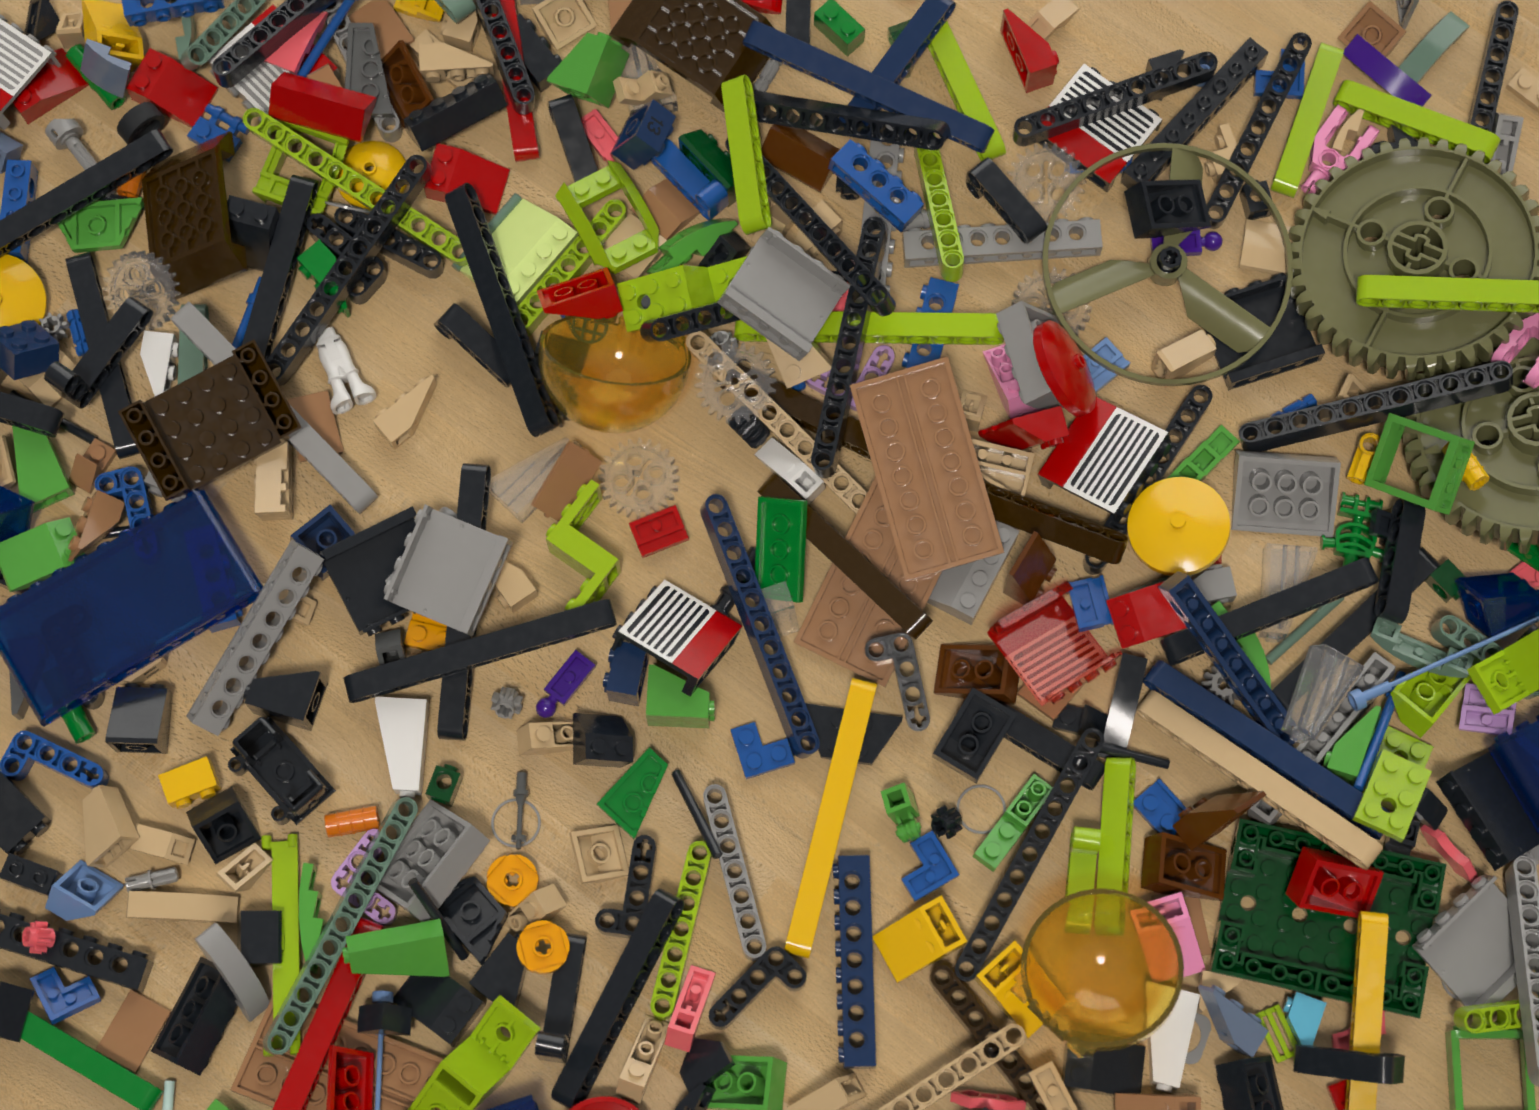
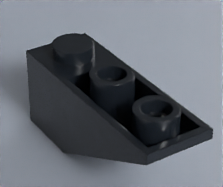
(536, 53)

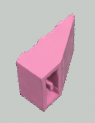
(1005, 383)
(1177, 915)

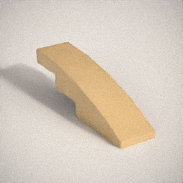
(182, 907)

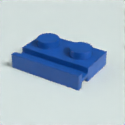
(1090, 603)
(1159, 807)

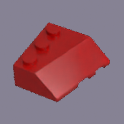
(1036, 429)

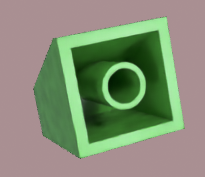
(591, 69)
(671, 707)

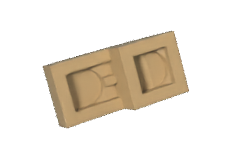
(1348, 130)

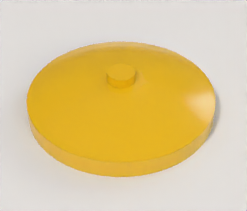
(20, 292)
(1178, 526)

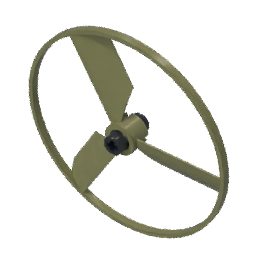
(1166, 266)

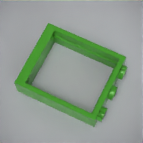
(1449, 473)
(1454, 1063)

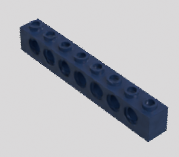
(1225, 653)
(857, 867)

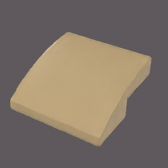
(630, 226)
(1263, 248)

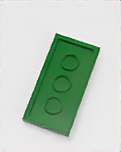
(781, 544)

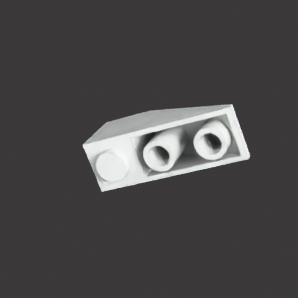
(159, 357)
(790, 470)

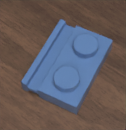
(1110, 353)

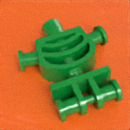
(1358, 545)

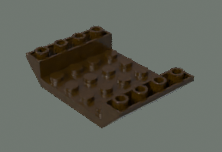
(694, 39)
(190, 216)
(211, 422)

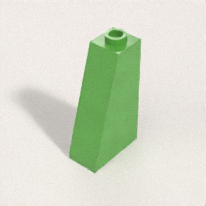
(39, 469)
(399, 950)

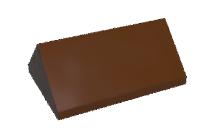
(404, 82)
(799, 155)

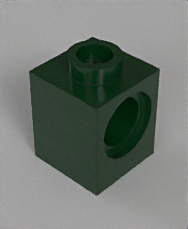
(1444, 582)
(448, 795)

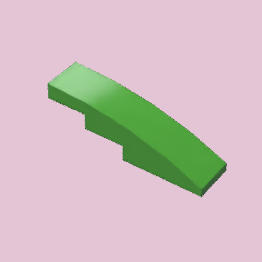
(1207, 455)
(309, 908)

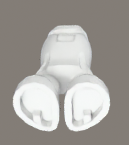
(340, 370)

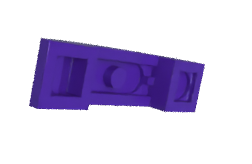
(1385, 72)

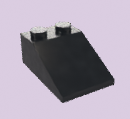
(1166, 208)
(974, 735)
(440, 1005)
(1105, 1071)

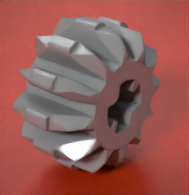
(1212, 684)

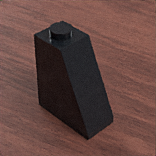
(501, 973)

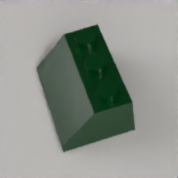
(709, 159)

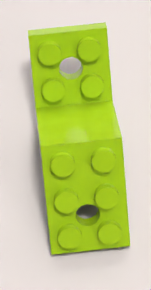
(674, 291)
(579, 551)
(1514, 669)
(1394, 784)
(480, 1061)

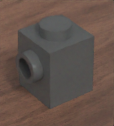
(389, 646)

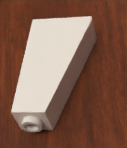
(404, 739)
(1170, 1044)

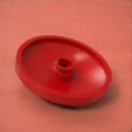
(1064, 368)

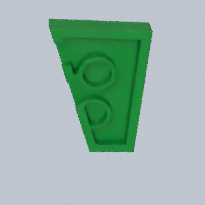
(632, 794)

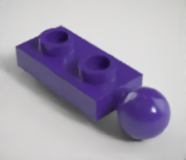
(1194, 242)
(565, 683)

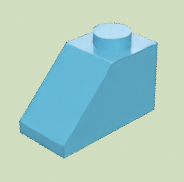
(1303, 1016)

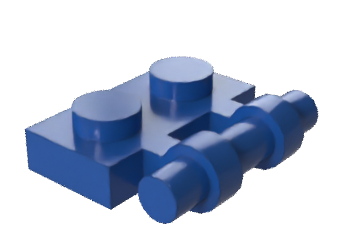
(206, 130)

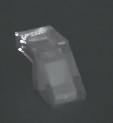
(781, 608)

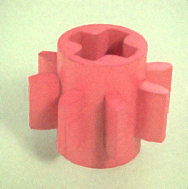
(38, 937)

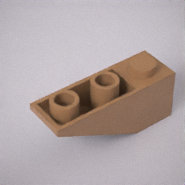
(99, 518)
(1156, 1101)

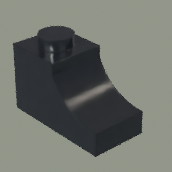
(726, 248)

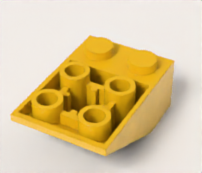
(106, 24)
(919, 939)
(997, 981)

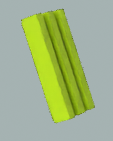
(1289, 1035)

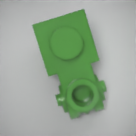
(903, 810)

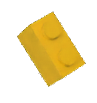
(190, 783)

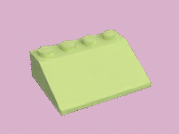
(529, 246)

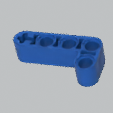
(706, 196)
(129, 493)
(57, 764)

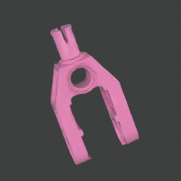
(1321, 152)
(1517, 341)

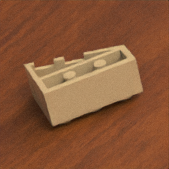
(797, 371)
(1004, 466)
(274, 484)

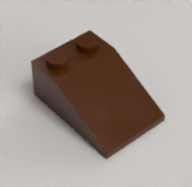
(1030, 571)
(975, 667)
(1213, 816)
(1174, 868)

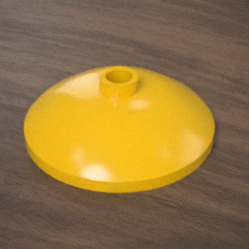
(381, 156)

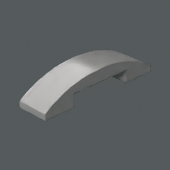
(234, 970)

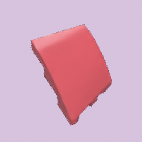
(292, 52)

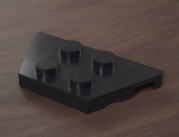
(877, 734)
(474, 917)

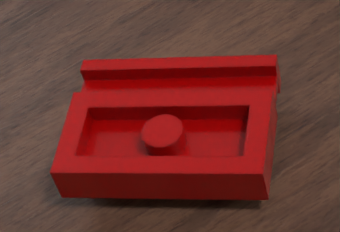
(658, 531)

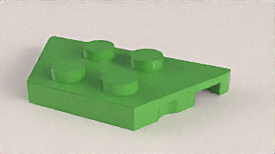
(101, 225)

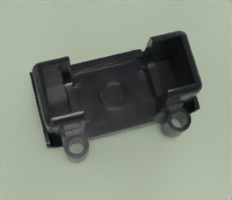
(280, 770)

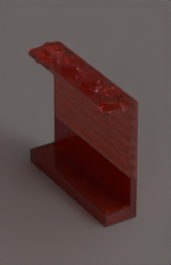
(1047, 647)

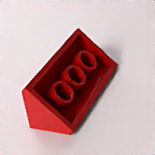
(320, 106)
(349, 1079)

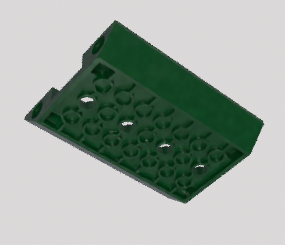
(1319, 953)

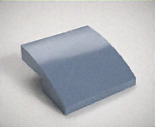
(105, 70)

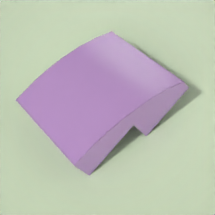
(1478, 716)

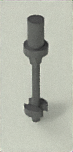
(520, 794)

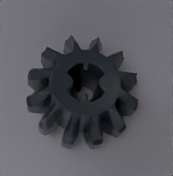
(753, 432)

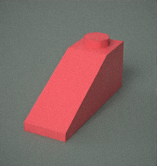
(689, 1008)

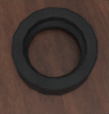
(140, 121)

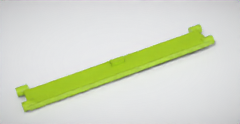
(285, 899)

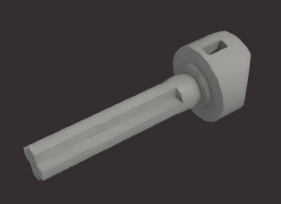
(68, 137)

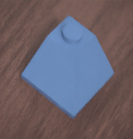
(81, 892)

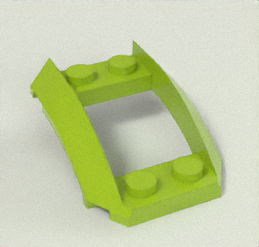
(273, 187)
(595, 187)

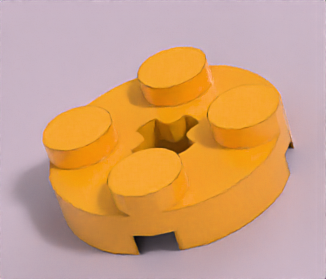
(512, 865)
(529, 940)

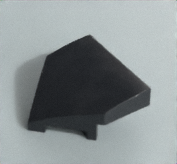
(705, 1063)

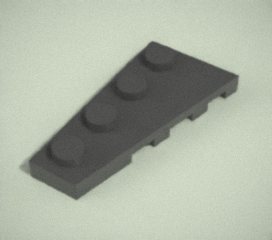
(365, 67)

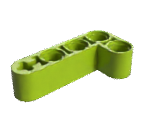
(1082, 859)

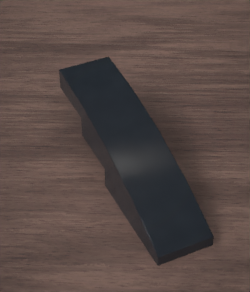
(1124, 701)

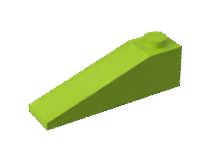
(1424, 699)

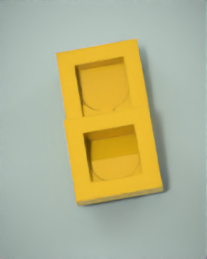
(420, 9)

